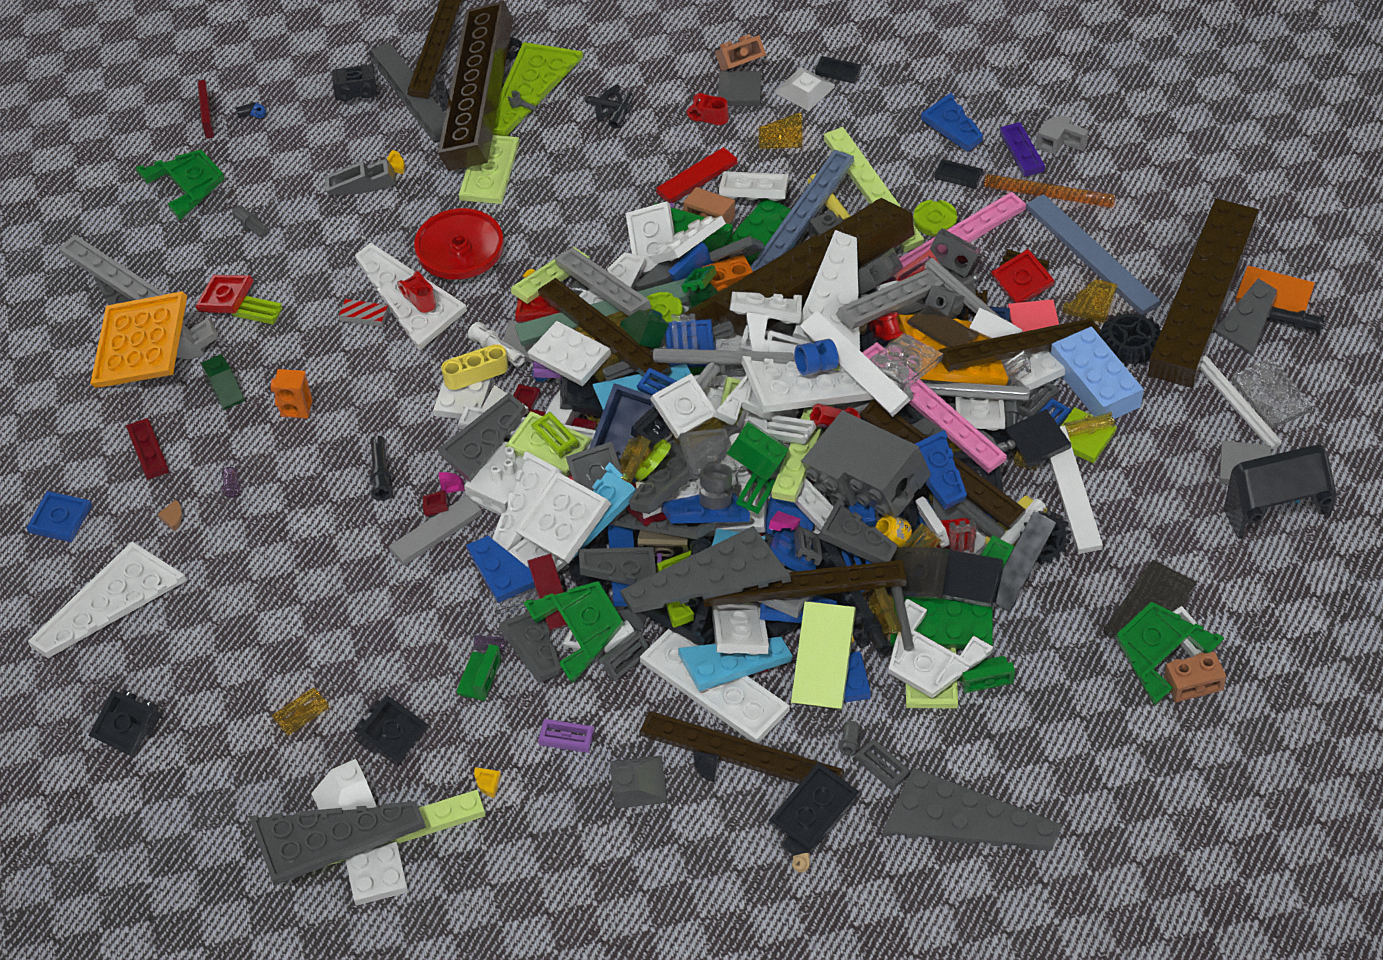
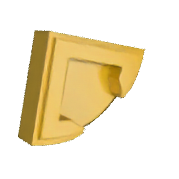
(396, 161)
(487, 781)

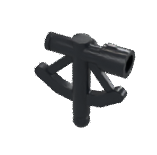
(619, 108)

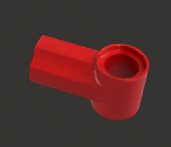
(825, 415)

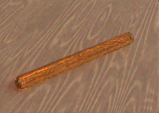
(1049, 190)

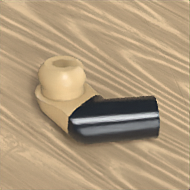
(800, 854)

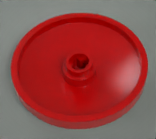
(459, 243)

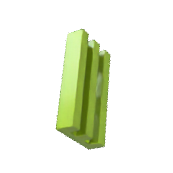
(258, 307)
(565, 446)

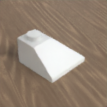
(804, 89)
(344, 788)

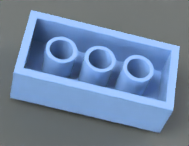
(1097, 374)

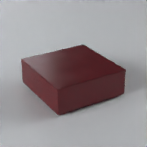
(435, 503)

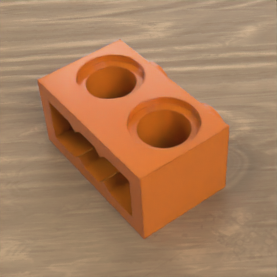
(730, 271)
(292, 393)

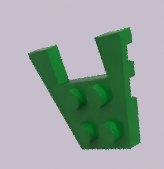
(192, 173)
(588, 616)
(1153, 637)

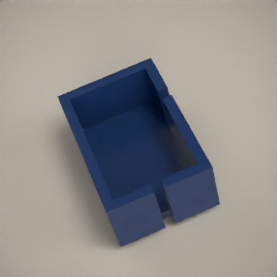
(620, 413)

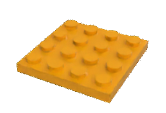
(139, 340)
(988, 373)

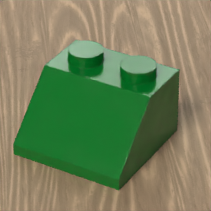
(758, 450)

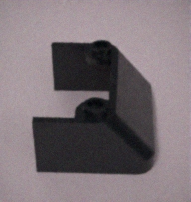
(1276, 481)

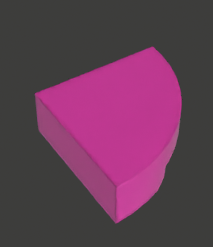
(451, 482)
(783, 520)

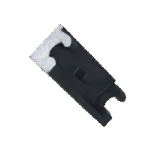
(651, 427)

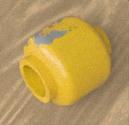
(896, 529)

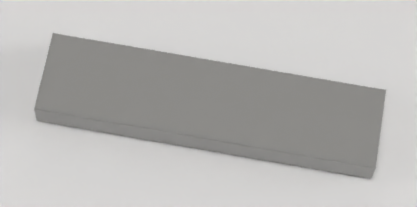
(435, 530)

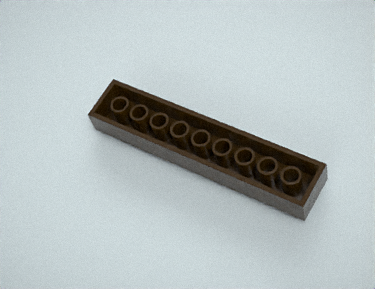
(476, 86)
(876, 229)
(1203, 293)

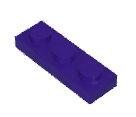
(1022, 149)

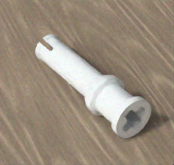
(486, 337)

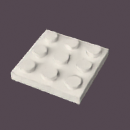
(563, 517)

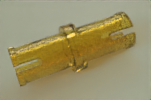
(1090, 424)

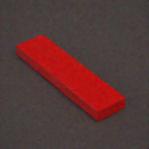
(696, 175)

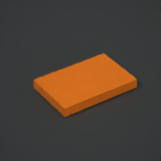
(1292, 292)

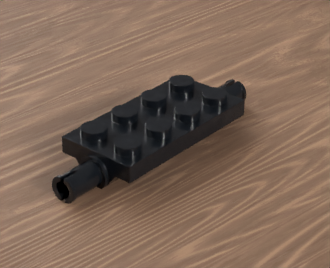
(866, 623)

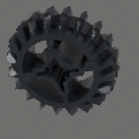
(1130, 337)

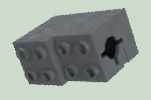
(865, 466)

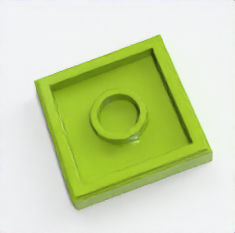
(1089, 445)

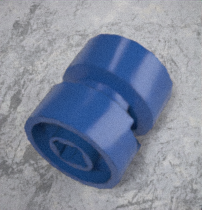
(815, 357)

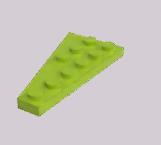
(533, 75)

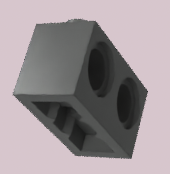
(956, 246)

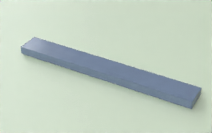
(805, 208)
(1093, 254)

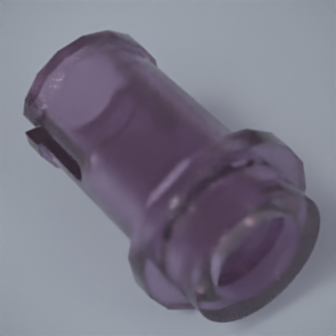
(230, 486)
(482, 642)

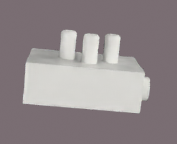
(495, 480)

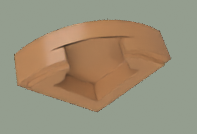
(171, 515)

